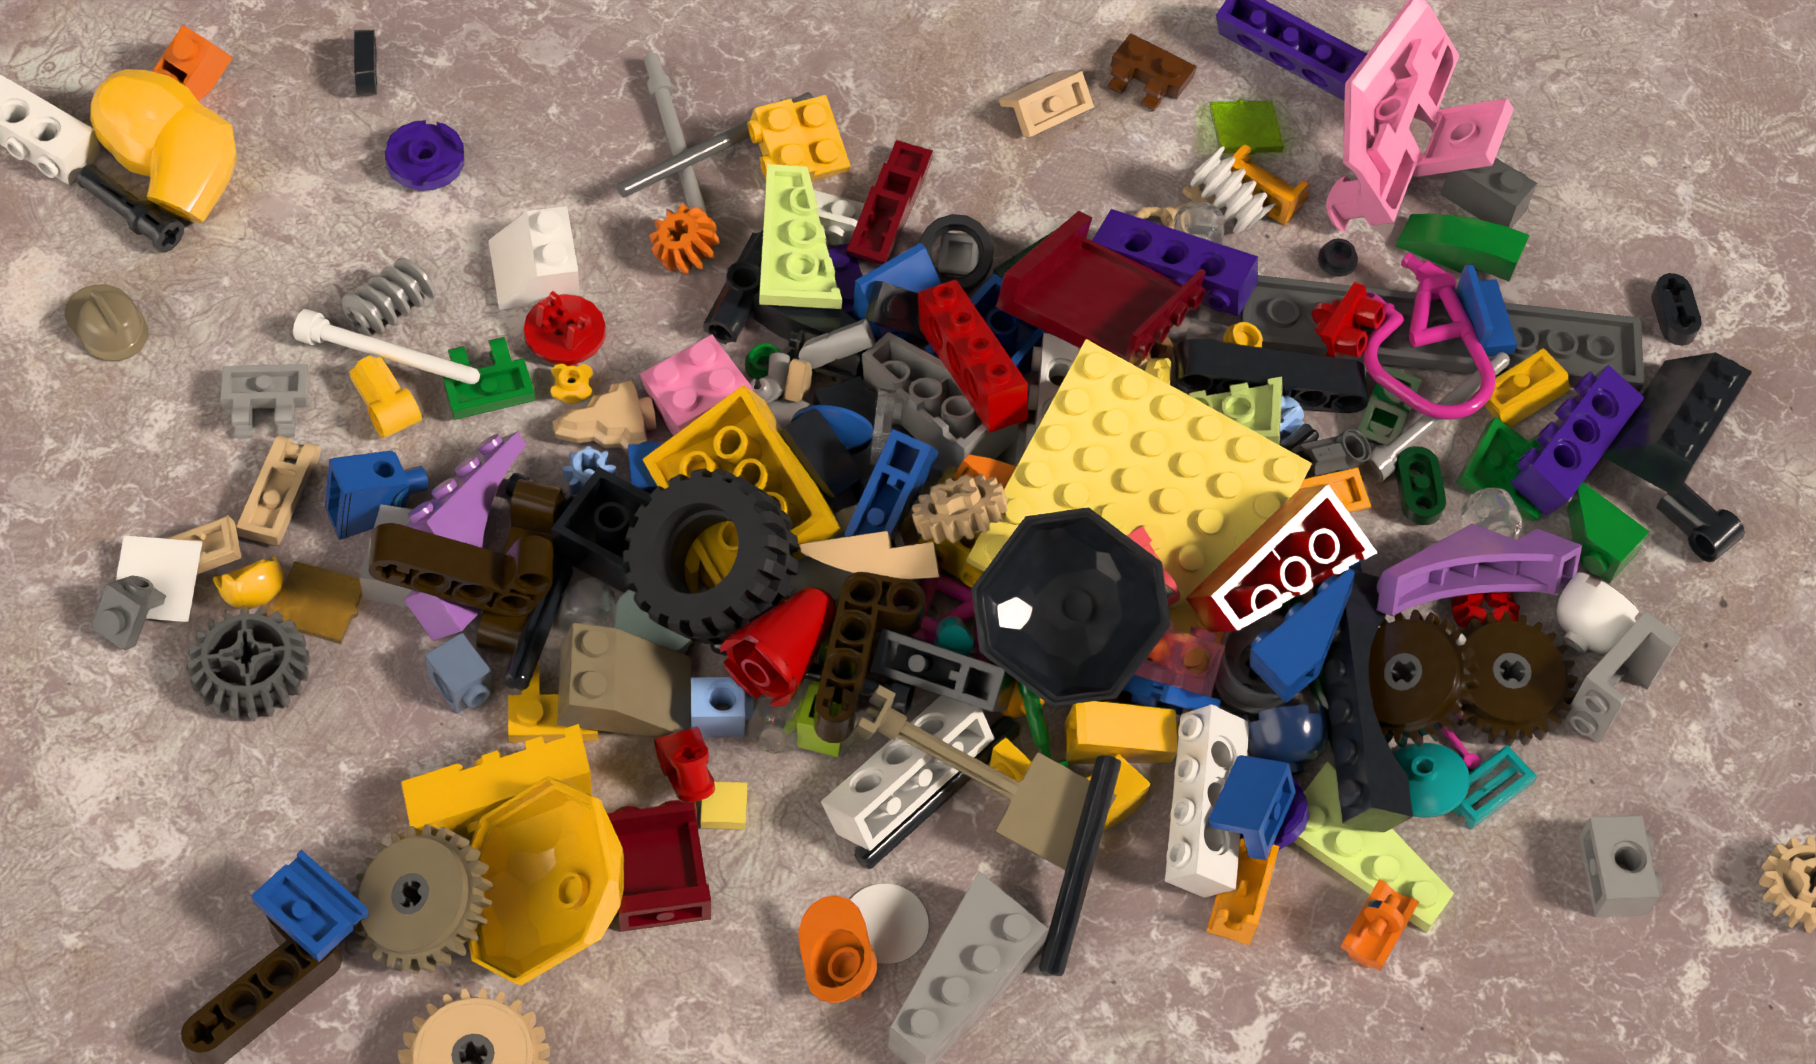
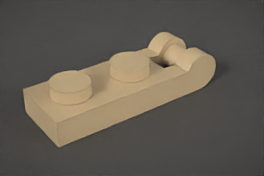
(277, 491)

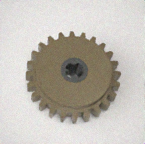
(422, 899)

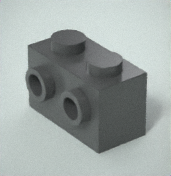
(1491, 192)

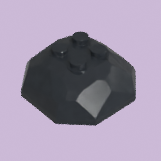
(1071, 607)

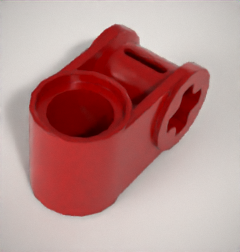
(684, 762)

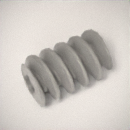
(385, 295)

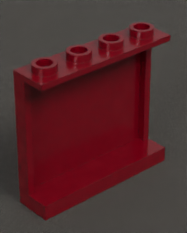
(1096, 294)

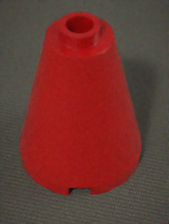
(780, 645)

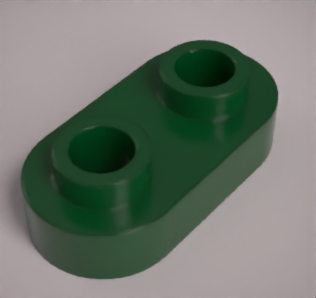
(1420, 489)

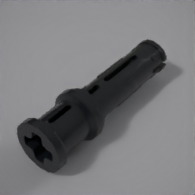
(142, 216)

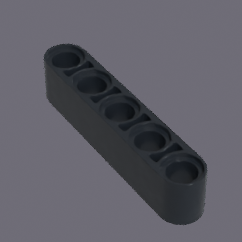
(1309, 379)

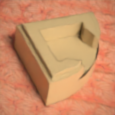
(798, 380)

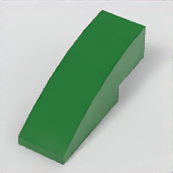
(1464, 241)

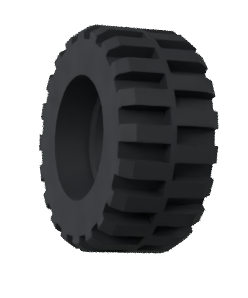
(671, 526)

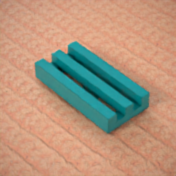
(1517, 766)

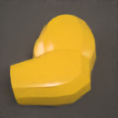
(168, 135)

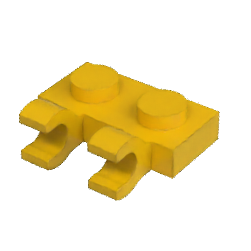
(536, 715)

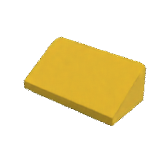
(1527, 388)

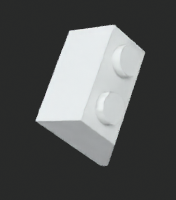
(534, 258)

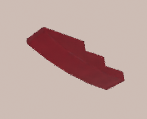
(890, 203)

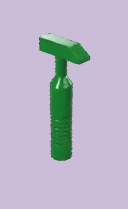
(1037, 722)

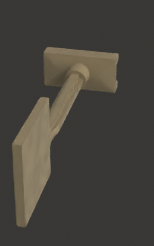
(1041, 807)

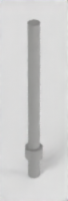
(661, 91)

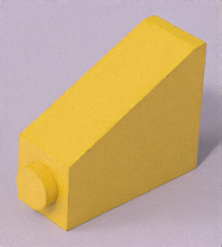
(1112, 729)

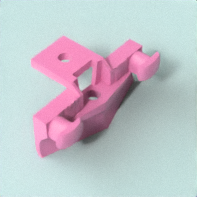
(1392, 85)

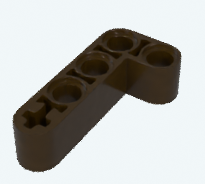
(533, 513)
(463, 572)
(853, 657)
(256, 989)

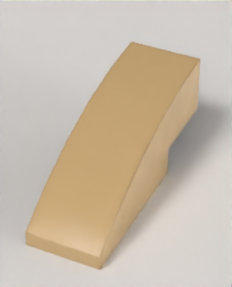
(875, 555)

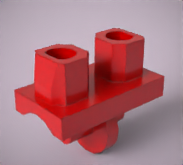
(1340, 321)

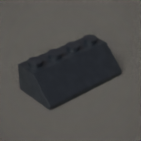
(1677, 419)

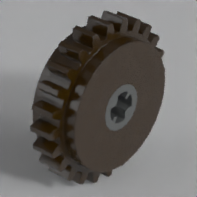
(1538, 682)
(1439, 683)

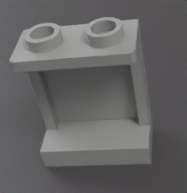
(1639, 654)

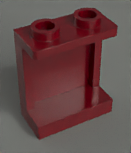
(661, 866)

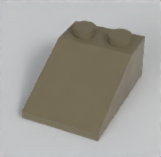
(622, 683)

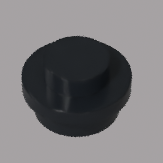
(1338, 257)

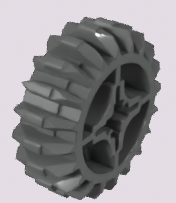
(272, 670)

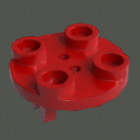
(578, 340)

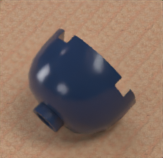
(1289, 735)

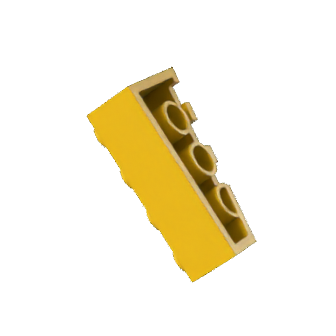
(461, 796)

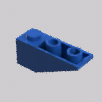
(1298, 647)

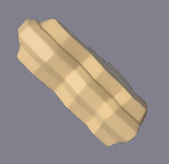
(610, 419)

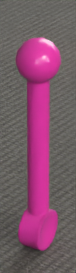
(1470, 759)

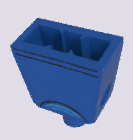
(362, 484)

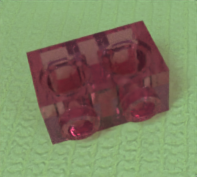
(1171, 668)

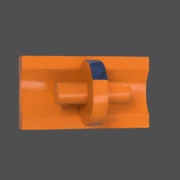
(1378, 926)

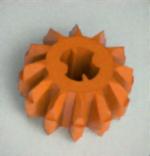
(684, 239)

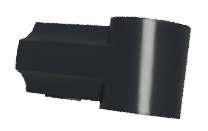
(1708, 530)

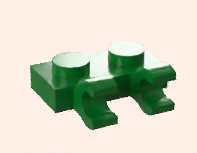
(499, 385)

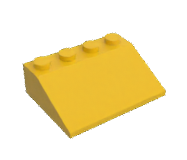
(746, 441)

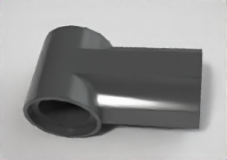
(1335, 453)

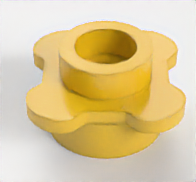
(571, 392)

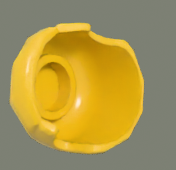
(252, 584)

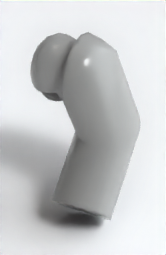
(773, 385)

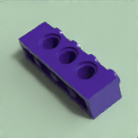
(1290, 43)
(1179, 255)
(1576, 439)

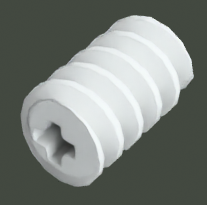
(1230, 191)

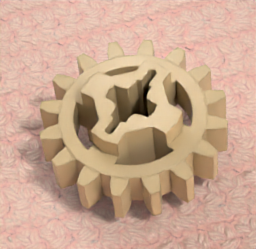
(959, 508)
(1788, 880)

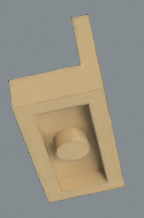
(1049, 101)

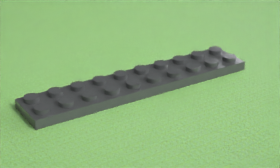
(1573, 338)

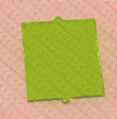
(1248, 124)

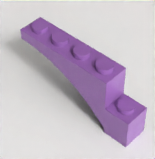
(461, 514)
(1479, 563)

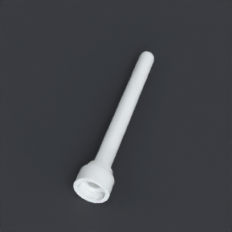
(313, 328)

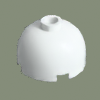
(1593, 615)

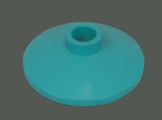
(1442, 787)

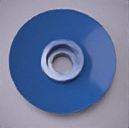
(848, 425)

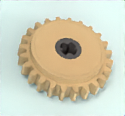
(476, 1030)

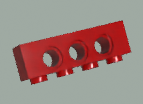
(973, 356)

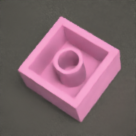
(691, 383)

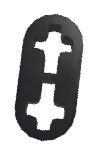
(365, 62)
(1668, 310)

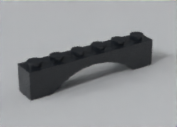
(1369, 778)

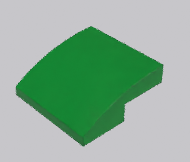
(1494, 464)

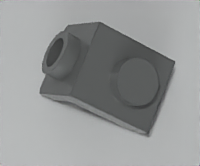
(125, 610)

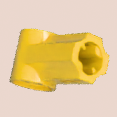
(387, 404)

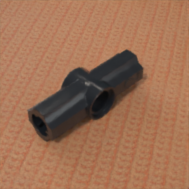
(737, 296)

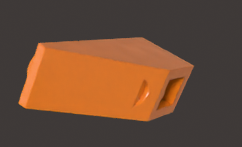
(193, 62)

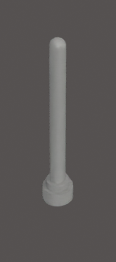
(1384, 458)

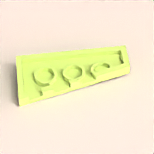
(794, 246)
(1252, 407)
(1367, 854)

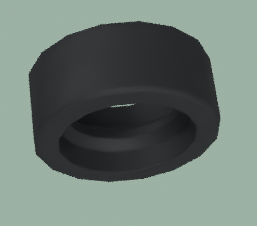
(980, 235)

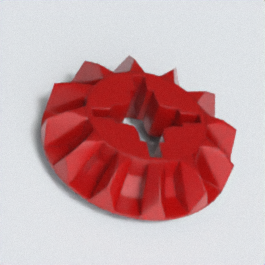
(1465, 607)

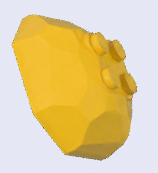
(552, 879)

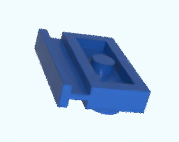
(1151, 692)
(309, 905)

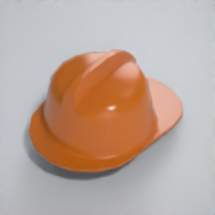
(836, 950)

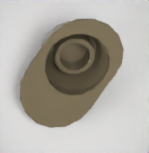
(106, 322)

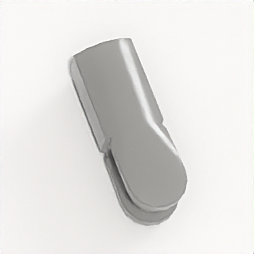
(838, 344)

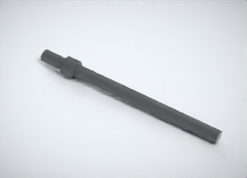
(689, 157)

